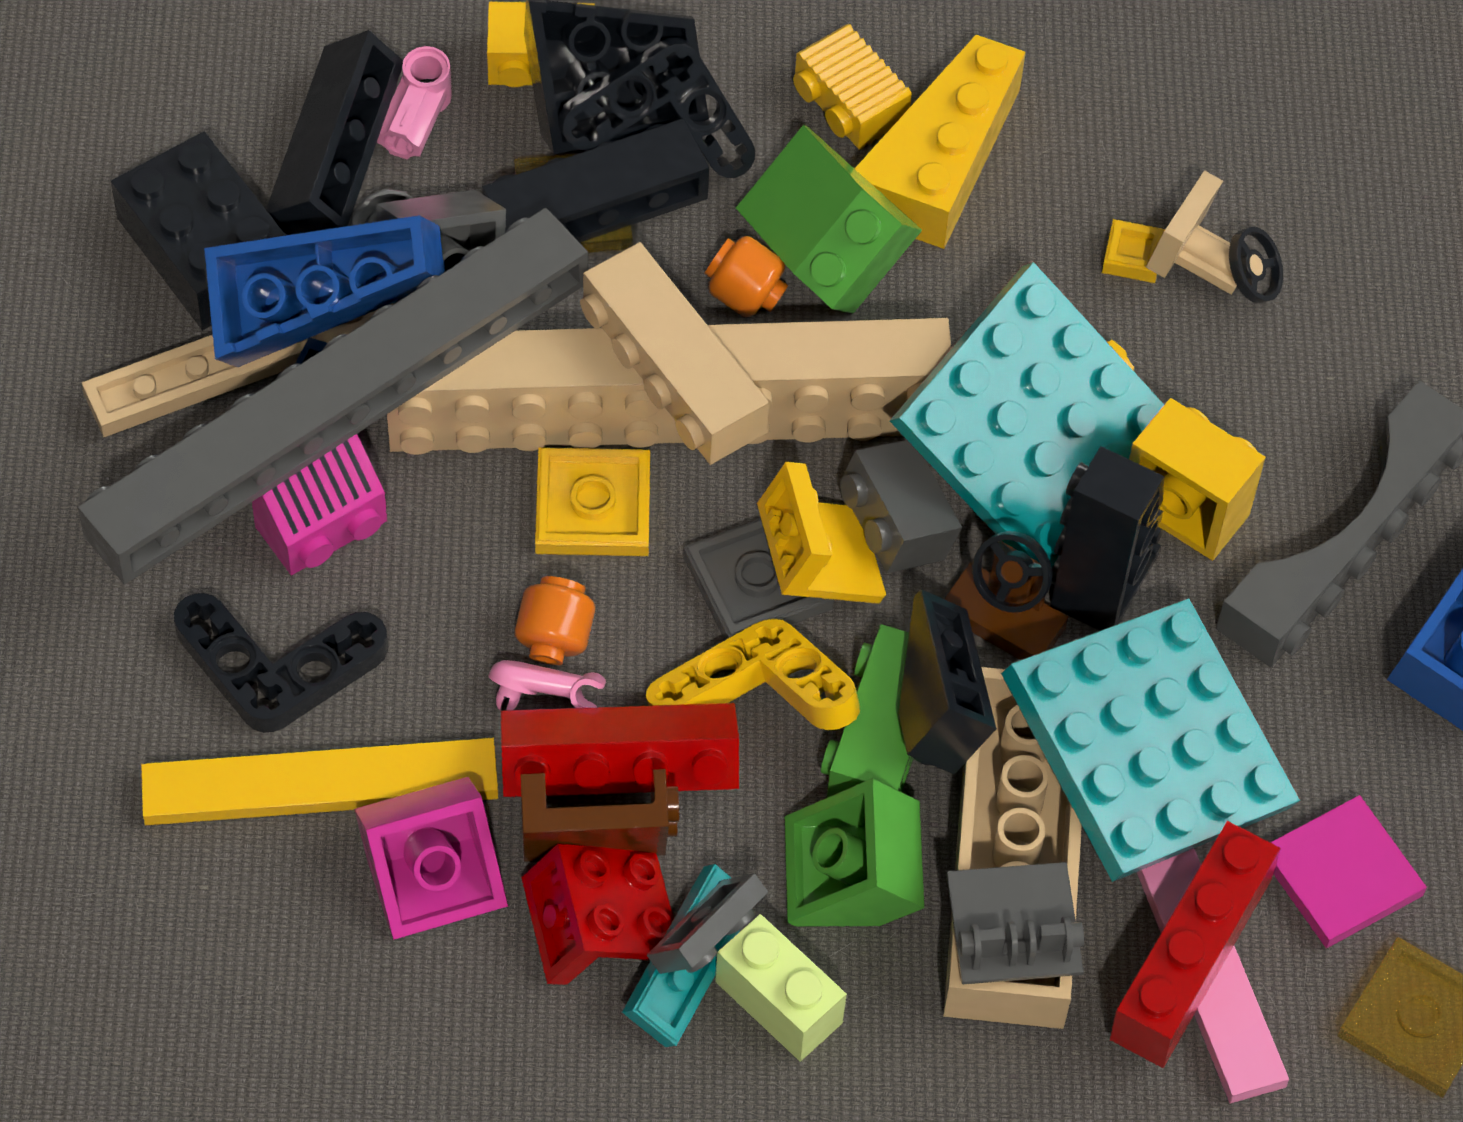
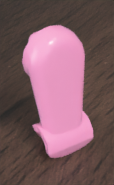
(527, 678)

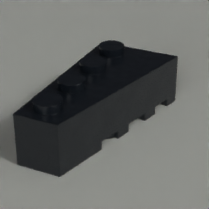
(1106, 538)

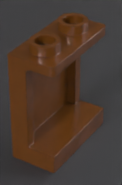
(613, 826)

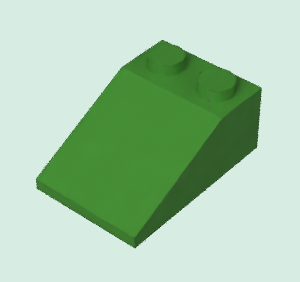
(827, 222)

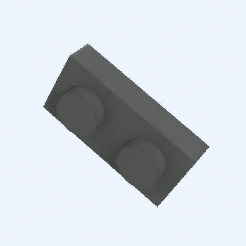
(718, 914)

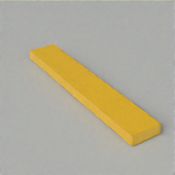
(309, 780)

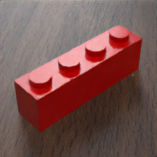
(620, 747)
(1194, 944)

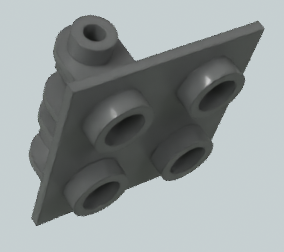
(1015, 923)

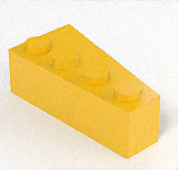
(945, 137)

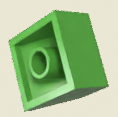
(854, 858)

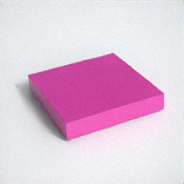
(1345, 872)

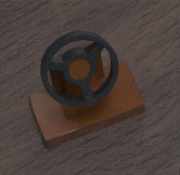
(1009, 601)

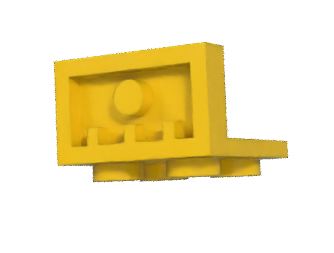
(816, 545)

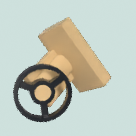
(1210, 256)

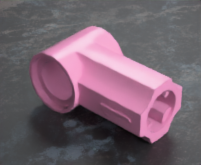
(416, 103)

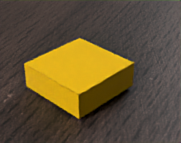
(1130, 250)

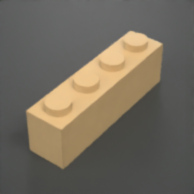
(674, 354)

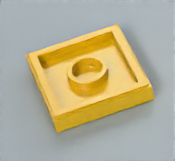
(593, 502)

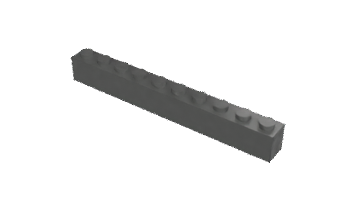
(332, 395)

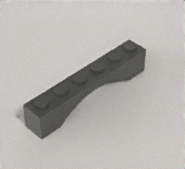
(1283, 596)

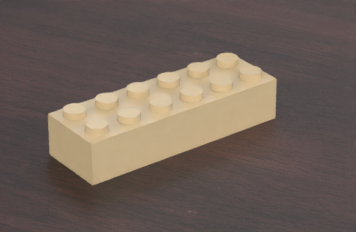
(1007, 818)

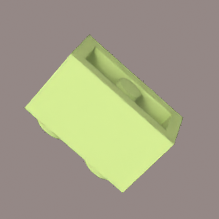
(780, 987)

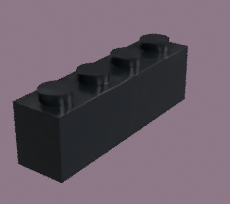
(335, 135)
(610, 184)

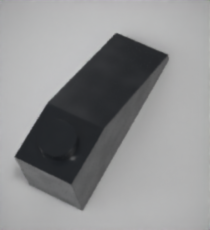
(943, 689)

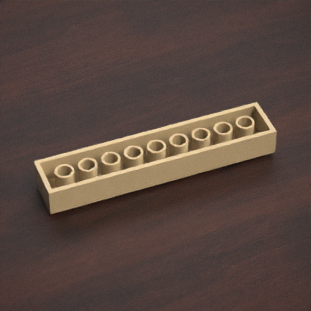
(577, 393)

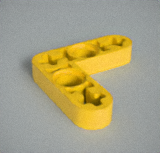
(773, 654)

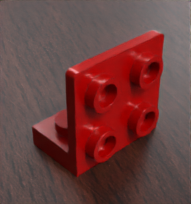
(595, 906)

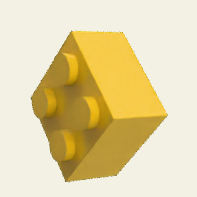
(1205, 474)

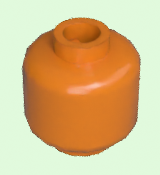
(746, 276)
(554, 620)

